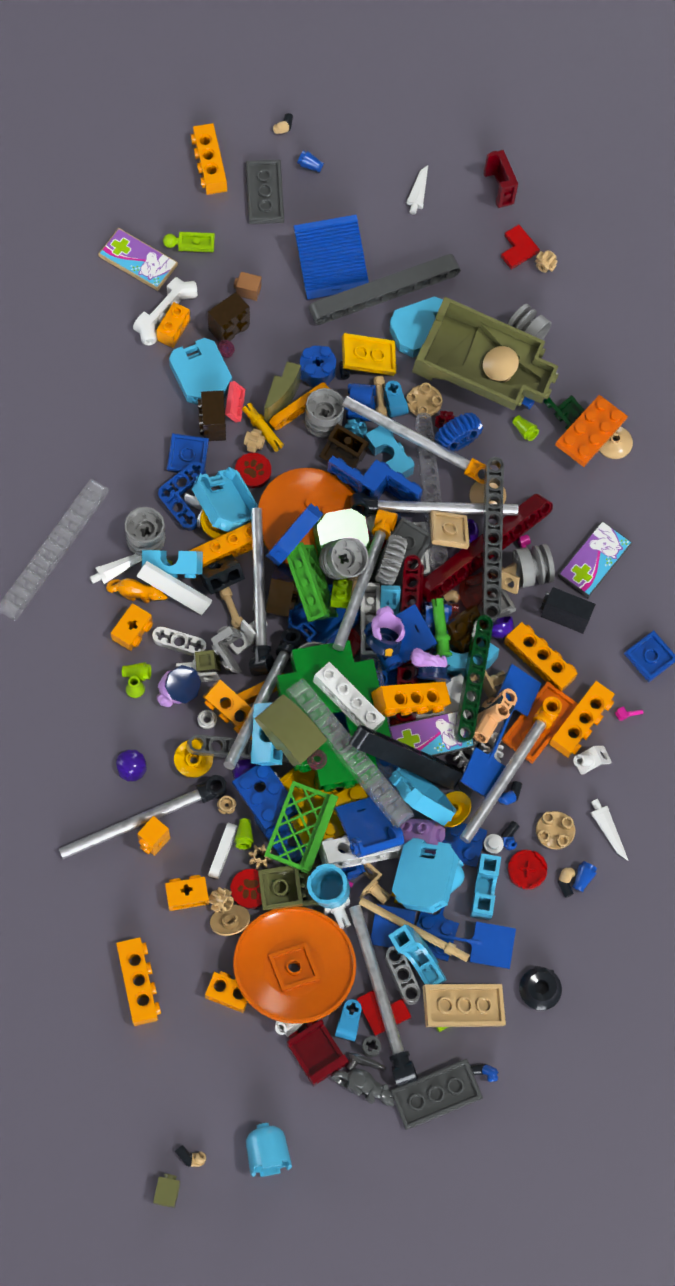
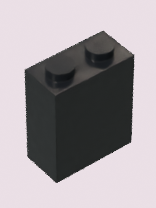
(567, 609)

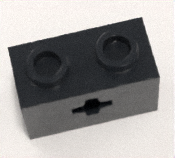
(221, 574)

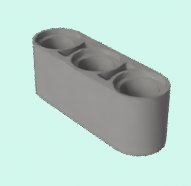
(402, 985)

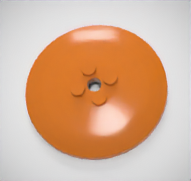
(290, 495)
(298, 938)

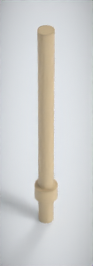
(449, 948)

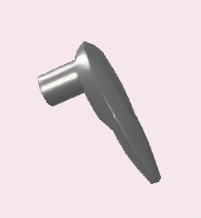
(356, 1058)

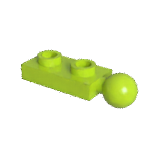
(191, 241)
(341, 593)

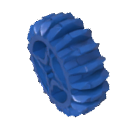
(459, 432)

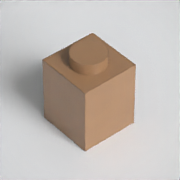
(248, 285)

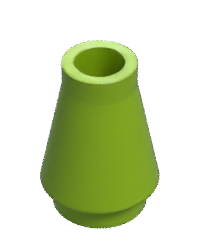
(526, 428)
(140, 670)
(135, 687)
(244, 836)

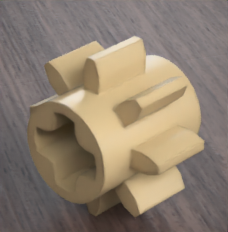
(546, 261)
(254, 440)
(258, 862)
(221, 900)

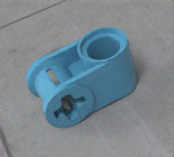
(395, 400)
(347, 1023)

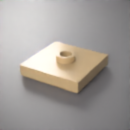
(449, 529)

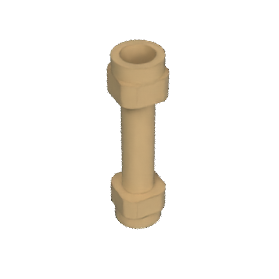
(380, 385)
(226, 595)

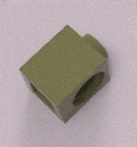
(207, 661)
(167, 1191)

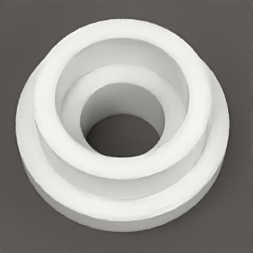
(210, 714)

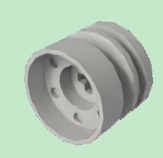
(525, 320)
(323, 412)
(144, 530)
(351, 553)
(534, 564)

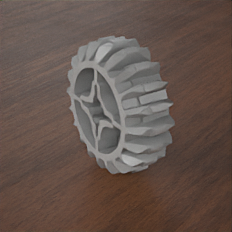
(391, 560)

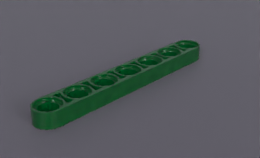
(468, 685)

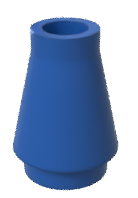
(309, 161)
(584, 875)

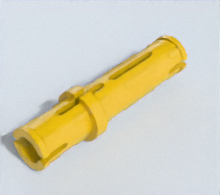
(257, 421)

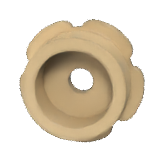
(226, 800)

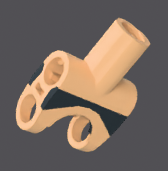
(493, 713)

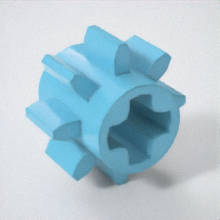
(357, 427)

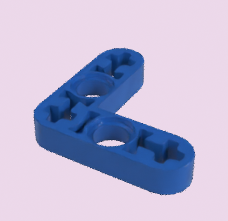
(175, 496)

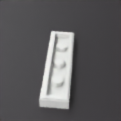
(174, 588)

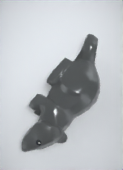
(362, 1082)

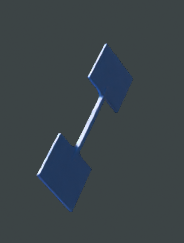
(483, 768)
(469, 855)
(490, 943)

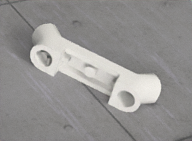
(176, 291)

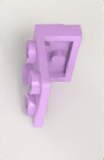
(427, 830)

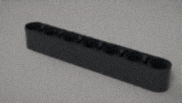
(406, 757)

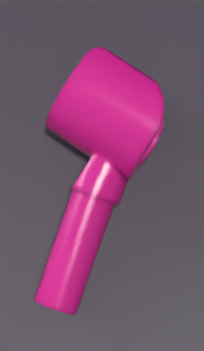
(523, 541)
(622, 714)

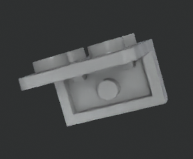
(224, 638)

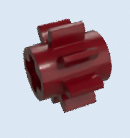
(443, 418)

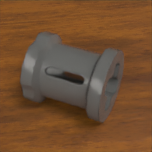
(371, 1039)

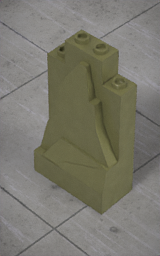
(462, 340)

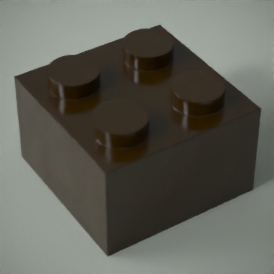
(229, 318)
(212, 415)
(282, 592)

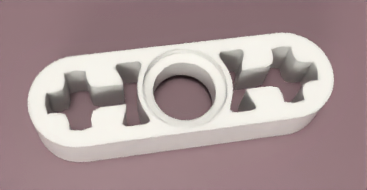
(164, 642)
(223, 850)

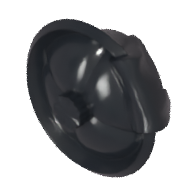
(540, 988)

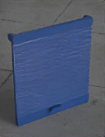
(331, 256)

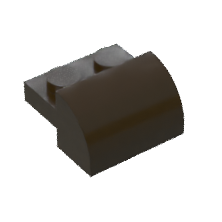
(346, 446)
(461, 629)

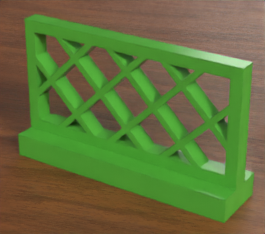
(311, 583)
(315, 837)

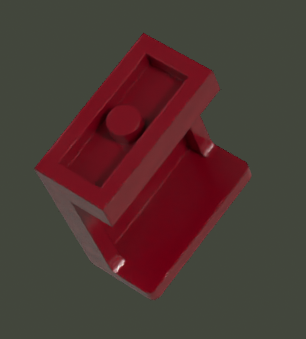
(499, 166)
(316, 1052)

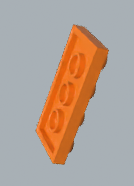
(591, 430)
(523, 724)

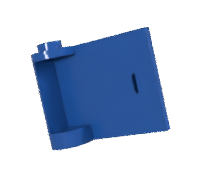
(414, 638)
(368, 828)

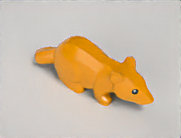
(133, 590)

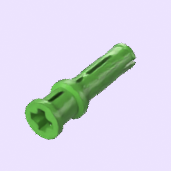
(441, 635)

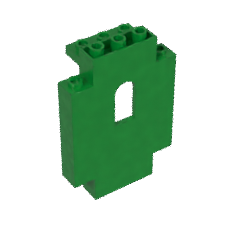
(360, 674)

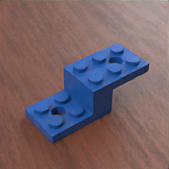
(375, 480)
(268, 806)

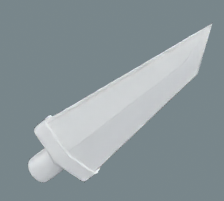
(417, 193)
(113, 569)
(607, 825)

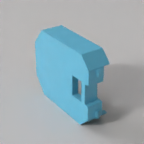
(412, 325)
(201, 370)
(228, 506)
(423, 796)
(425, 882)

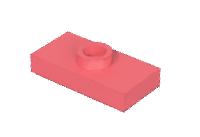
(235, 401)

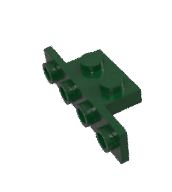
(567, 411)

